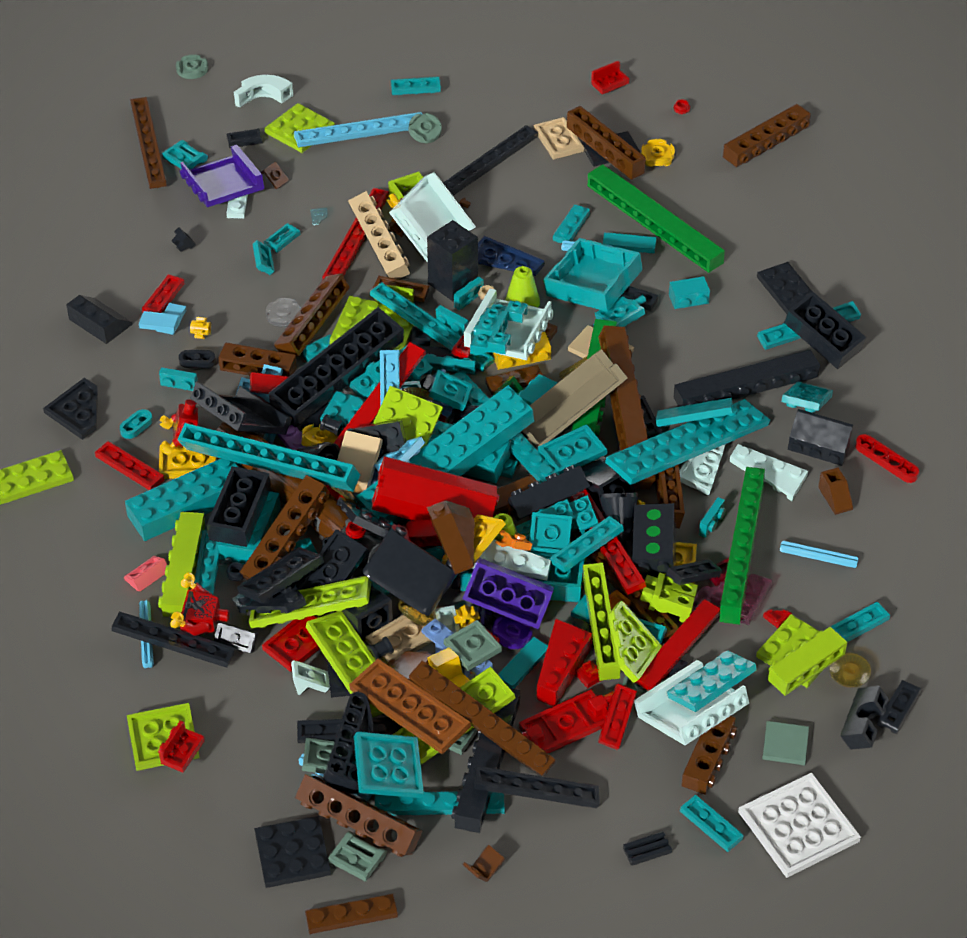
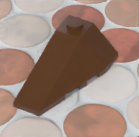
(455, 532)

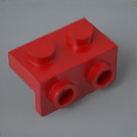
(608, 78)
(180, 747)

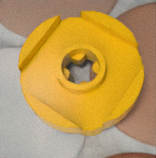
(665, 154)
(313, 435)

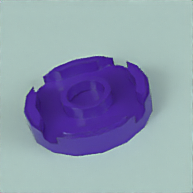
(511, 632)

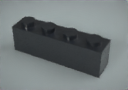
(548, 492)

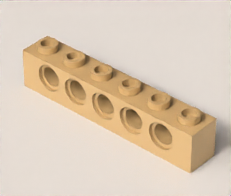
(379, 237)

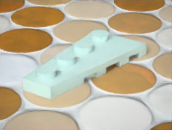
(702, 470)
(779, 474)
(517, 560)

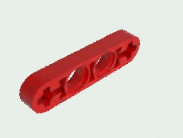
(905, 470)

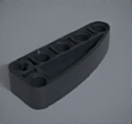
(343, 769)

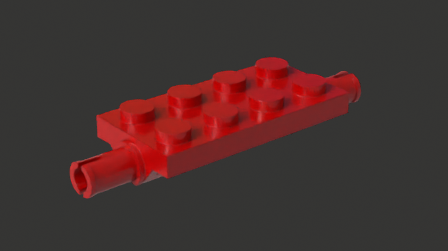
(567, 721)

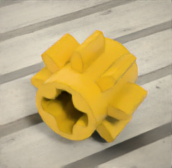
(200, 327)
(466, 616)

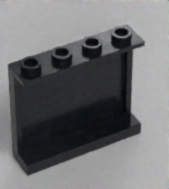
(244, 411)

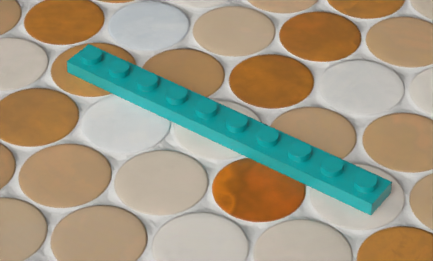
(519, 445)

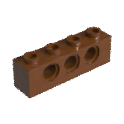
(247, 359)
(670, 491)
(701, 779)

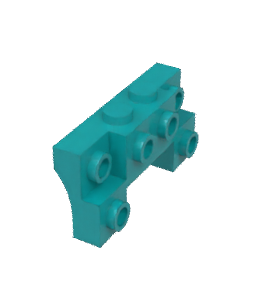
(492, 326)
(363, 383)
(580, 510)

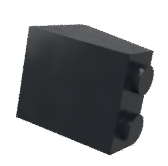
(604, 480)
(371, 615)

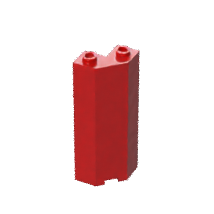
(410, 488)

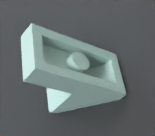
(309, 676)

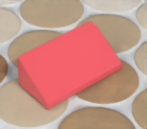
(146, 573)

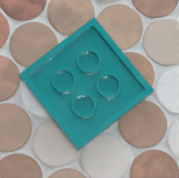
(388, 765)

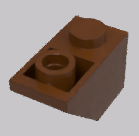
(835, 490)

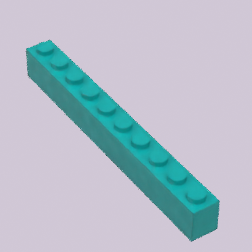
(269, 457)

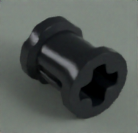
(332, 425)
(381, 648)

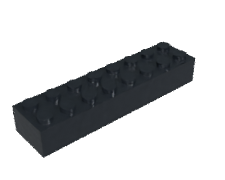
(336, 366)

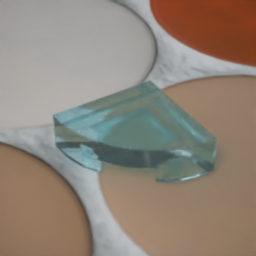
(318, 215)

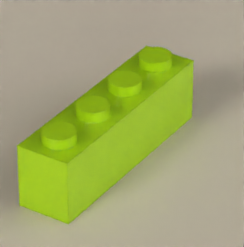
(807, 660)

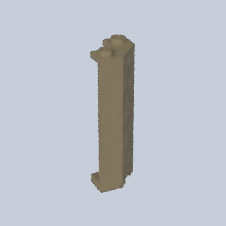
(572, 397)

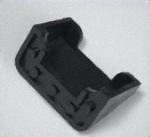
(409, 571)

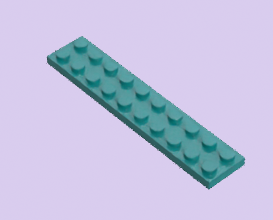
(685, 442)

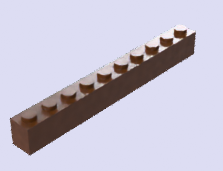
(625, 397)

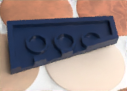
(506, 257)

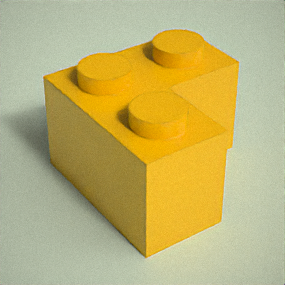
(448, 665)

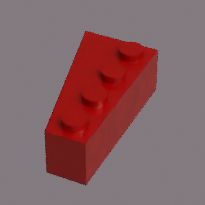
(563, 657)

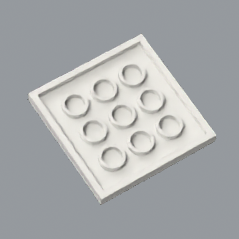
(799, 825)

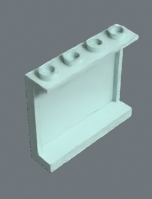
(426, 210)
(523, 334)
(680, 721)

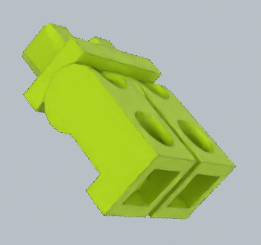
(668, 596)

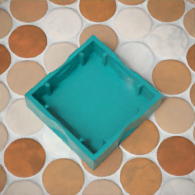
(593, 274)

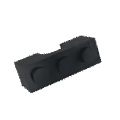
(858, 729)

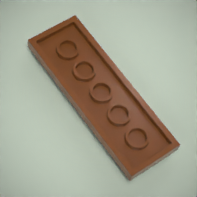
(410, 706)

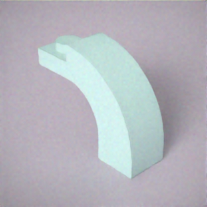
(263, 86)

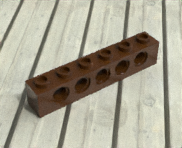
(766, 135)
(606, 142)
(312, 315)
(285, 522)
(407, 834)

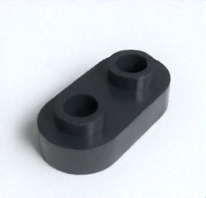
(197, 358)

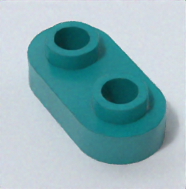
(136, 424)

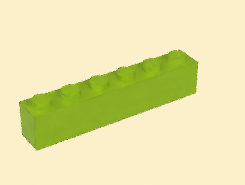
(182, 560)
(598, 610)

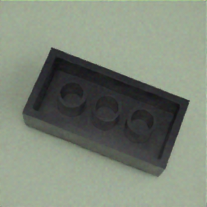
(825, 330)
(239, 506)

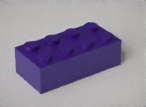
(508, 593)

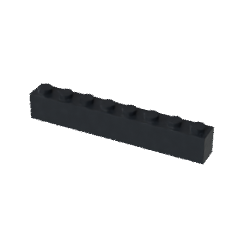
(748, 379)
(474, 802)

